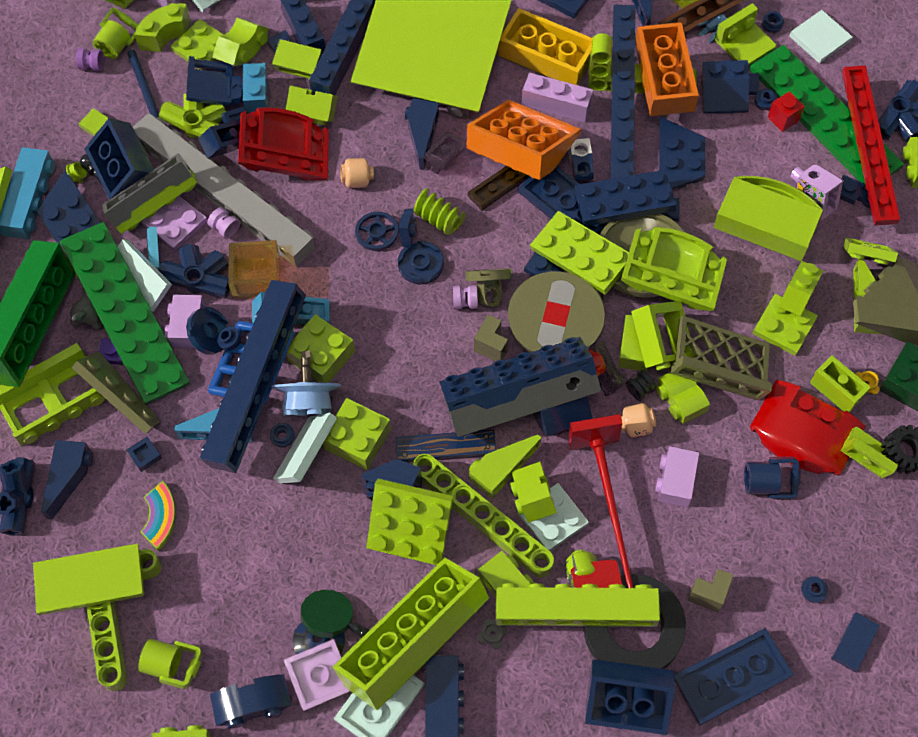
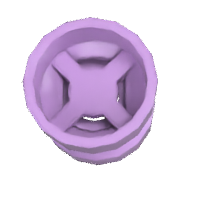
(223, 222)
(459, 297)

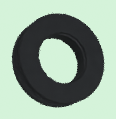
(663, 651)

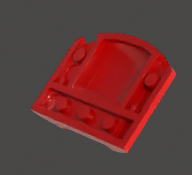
(283, 144)
(804, 428)

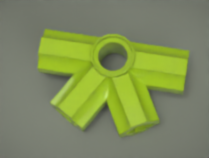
(193, 117)

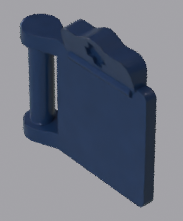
(212, 86)

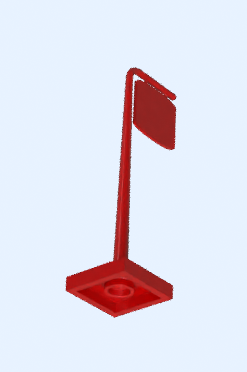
(596, 434)

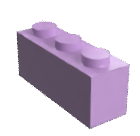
(557, 97)

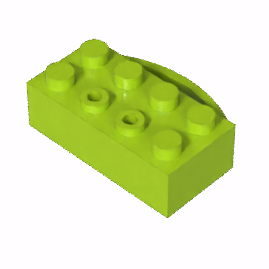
(769, 219)

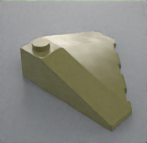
(891, 302)

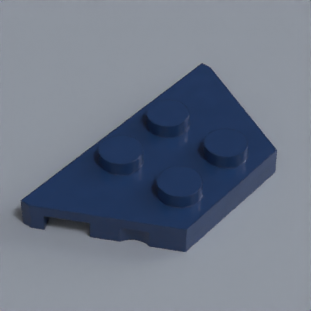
(681, 154)
(66, 210)

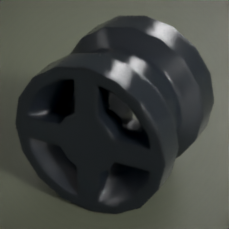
(640, 385)

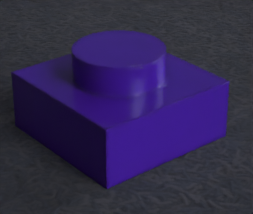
(109, 352)

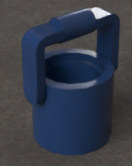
(765, 477)

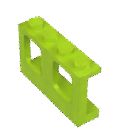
(44, 382)

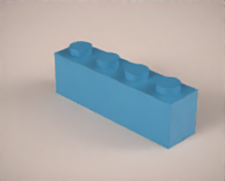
(26, 192)

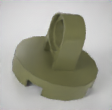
(487, 281)

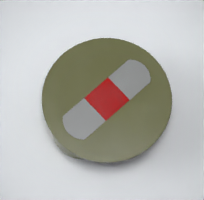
(553, 309)

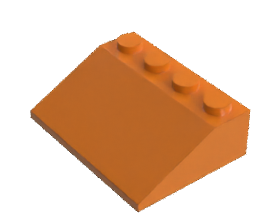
(521, 138)

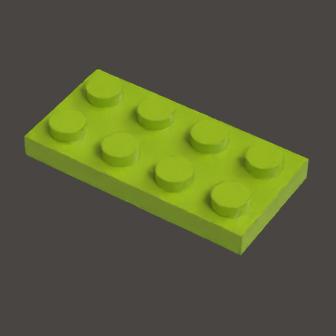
(581, 252)

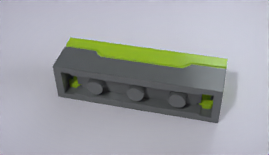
(149, 194)

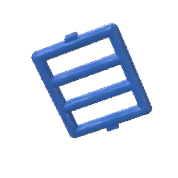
(224, 367)

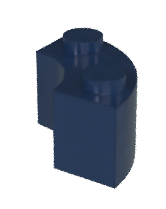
(263, 698)

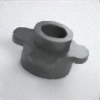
(490, 626)

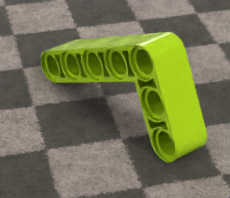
(601, 66)
(111, 635)

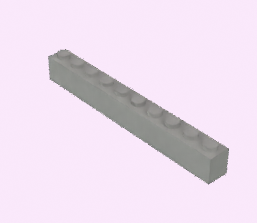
(227, 192)

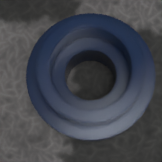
(774, 17)
(761, 102)
(229, 338)
(282, 428)
(809, 594)

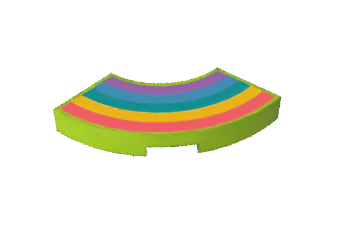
(161, 516)

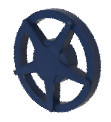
(376, 231)

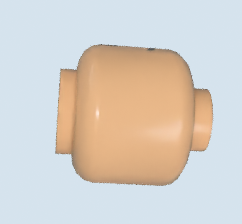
(356, 173)
(638, 420)

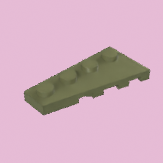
(115, 389)

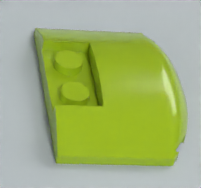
(674, 267)

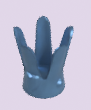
(712, 25)

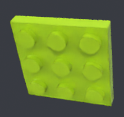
(409, 521)

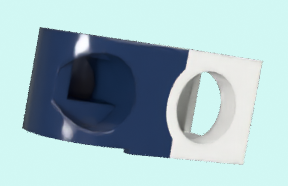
(581, 160)

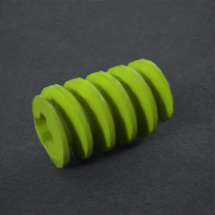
(437, 214)

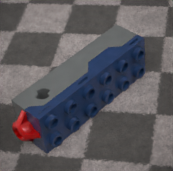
(522, 385)

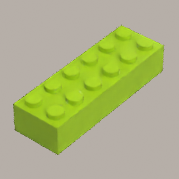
(410, 633)

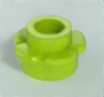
(76, 172)

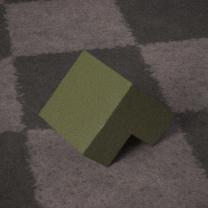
(488, 339)
(711, 594)

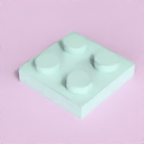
(560, 526)

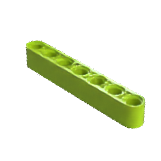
(490, 524)

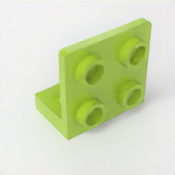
(742, 37)

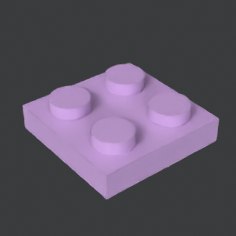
(176, 223)
(314, 676)

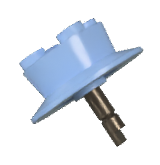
(306, 396)

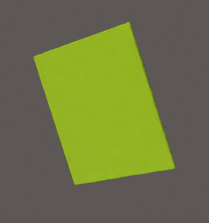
(432, 49)

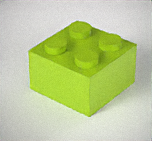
(328, 349)
(357, 434)

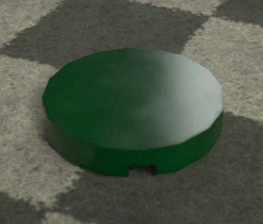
(326, 613)

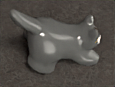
(84, 313)

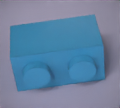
(255, 87)

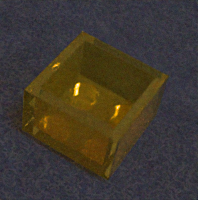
(253, 267)

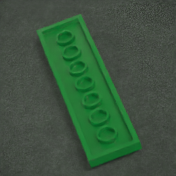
(822, 112)
(124, 313)

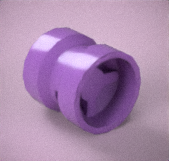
(90, 59)

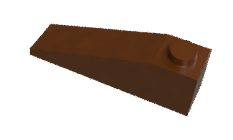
(698, 12)

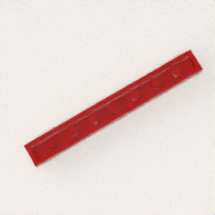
(870, 146)

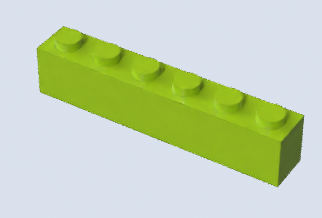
(577, 606)

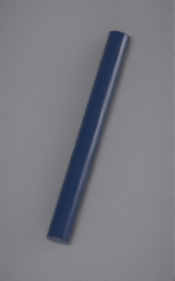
(143, 83)

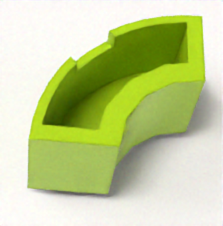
(162, 26)
(240, 42)

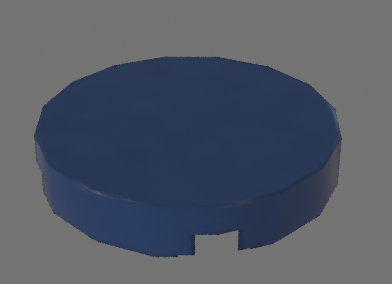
(420, 269)
(203, 329)

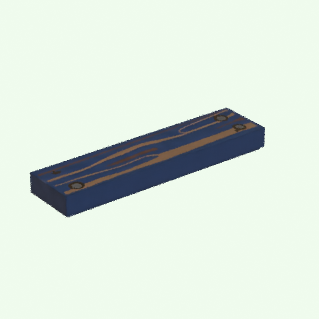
(446, 445)

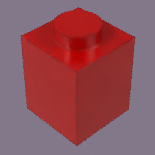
(785, 111)

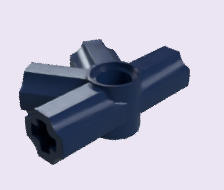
(906, 117)
(194, 267)
(16, 494)

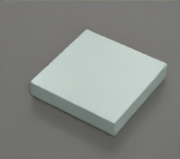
(820, 36)

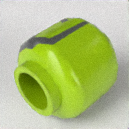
(582, 562)

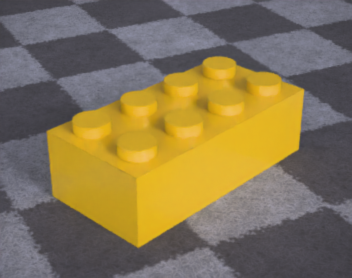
(546, 47)

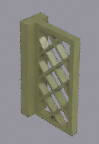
(723, 376)

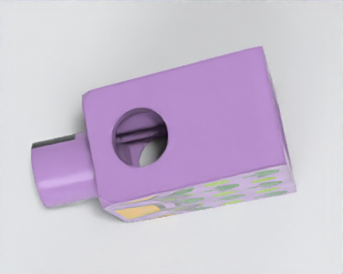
(819, 186)

